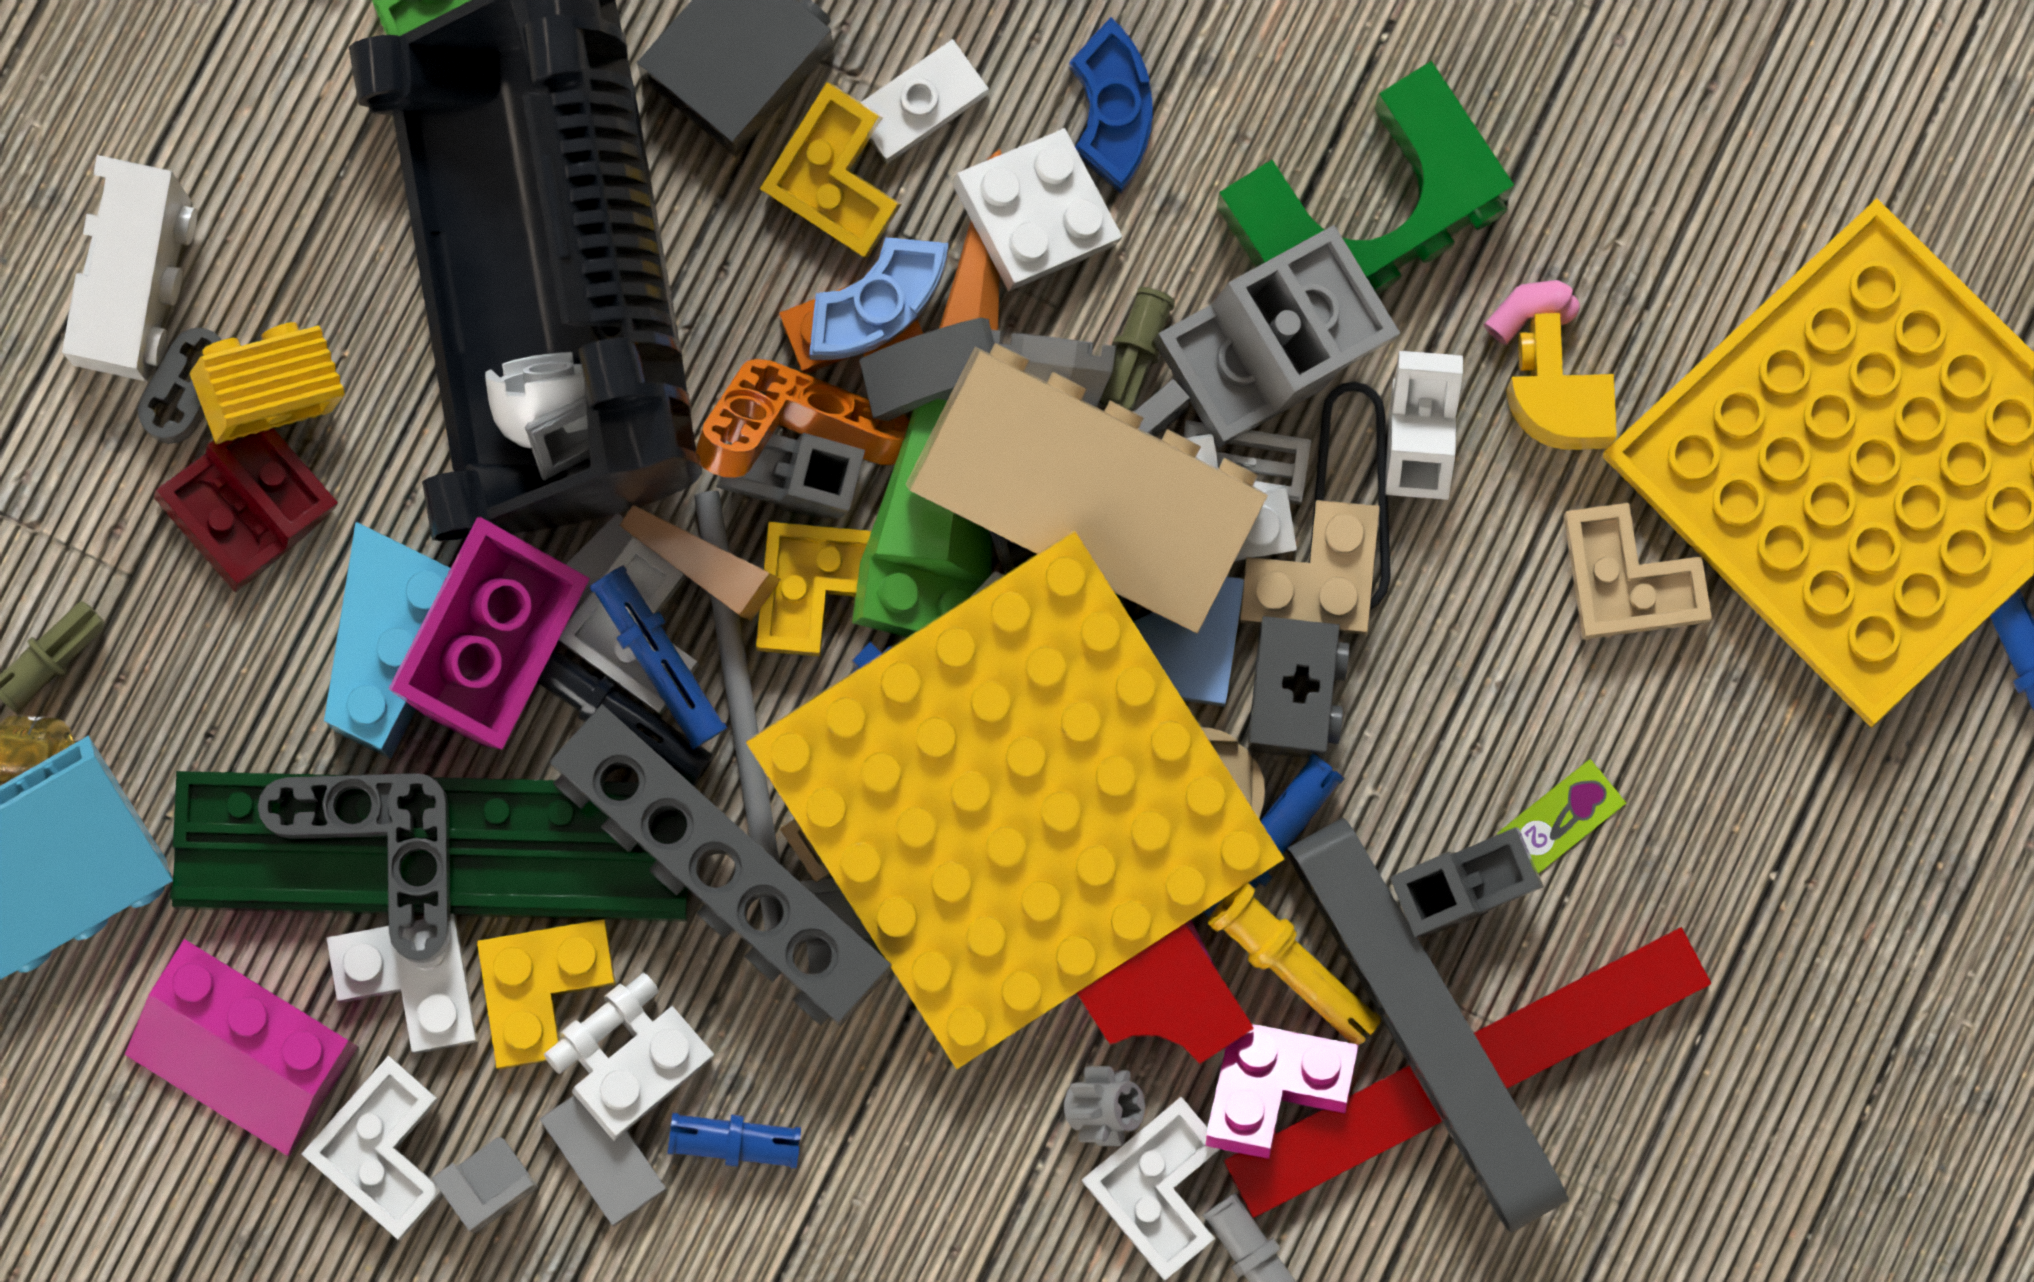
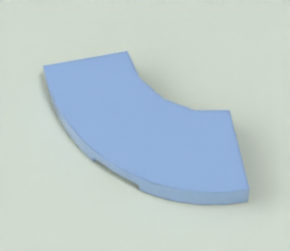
(880, 303)

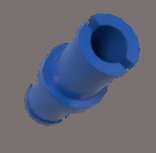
(734, 1140)

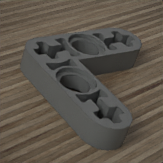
(383, 820)

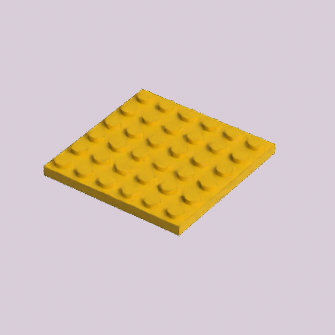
(1855, 462)
(1015, 799)

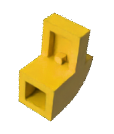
(1556, 407)

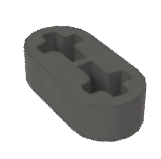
(166, 384)

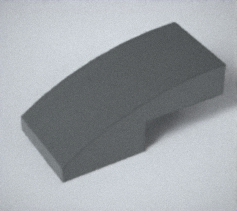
(921, 367)

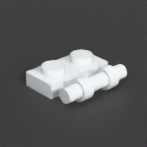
(642, 1070)

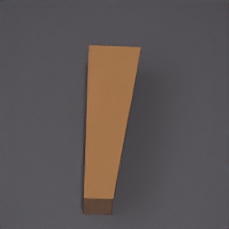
(720, 573)

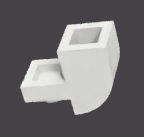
(1423, 425)

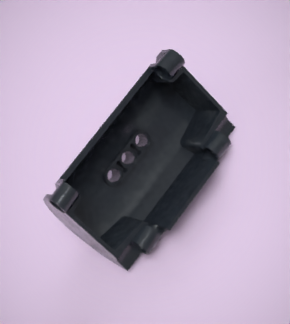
(532, 244)

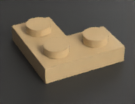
(1334, 583)
(1616, 591)

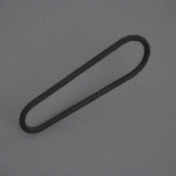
(1381, 466)

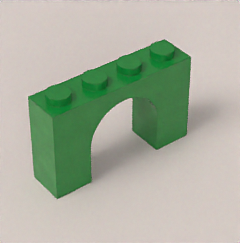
(1454, 175)

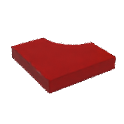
(1168, 995)

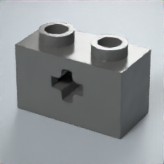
(1302, 649)

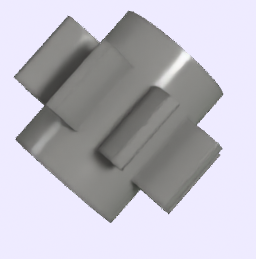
(1104, 1106)

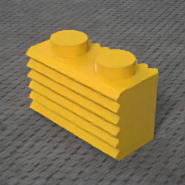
(266, 381)

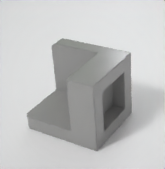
(485, 1184)

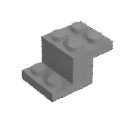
(1276, 336)

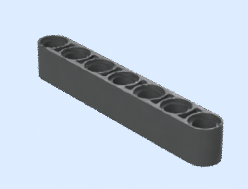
(1427, 1025)

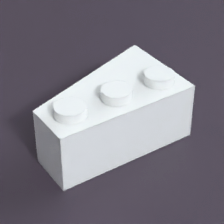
(129, 270)

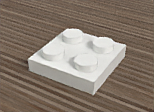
(1036, 209)

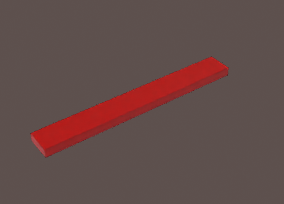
(1516, 1047)

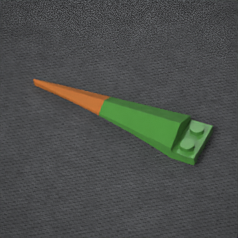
(918, 552)

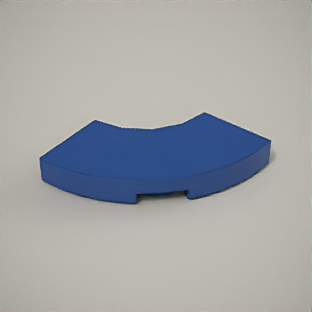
(1118, 105)

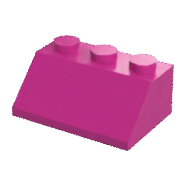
(488, 635)
(238, 1047)

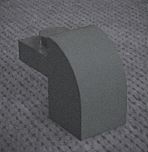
(802, 476)
(1466, 883)

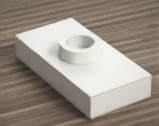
(924, 100)

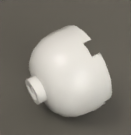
(532, 389)

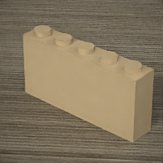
(1046, 464)

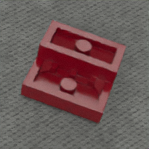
(245, 504)

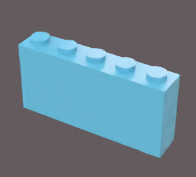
(69, 856)

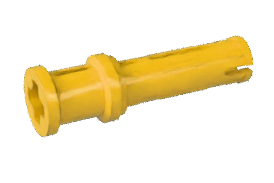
(1274, 946)

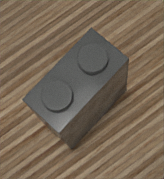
(736, 62)

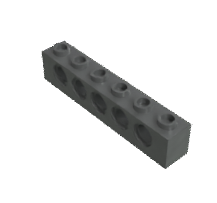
(608, 745)

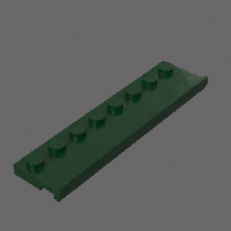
(512, 853)

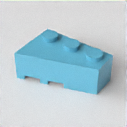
(381, 613)

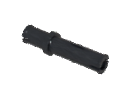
(589, 692)

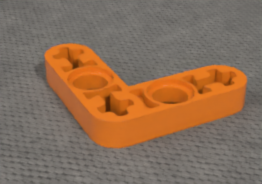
(795, 403)

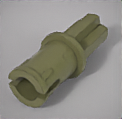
(1136, 346)
(49, 655)

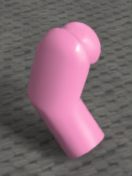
(1530, 300)

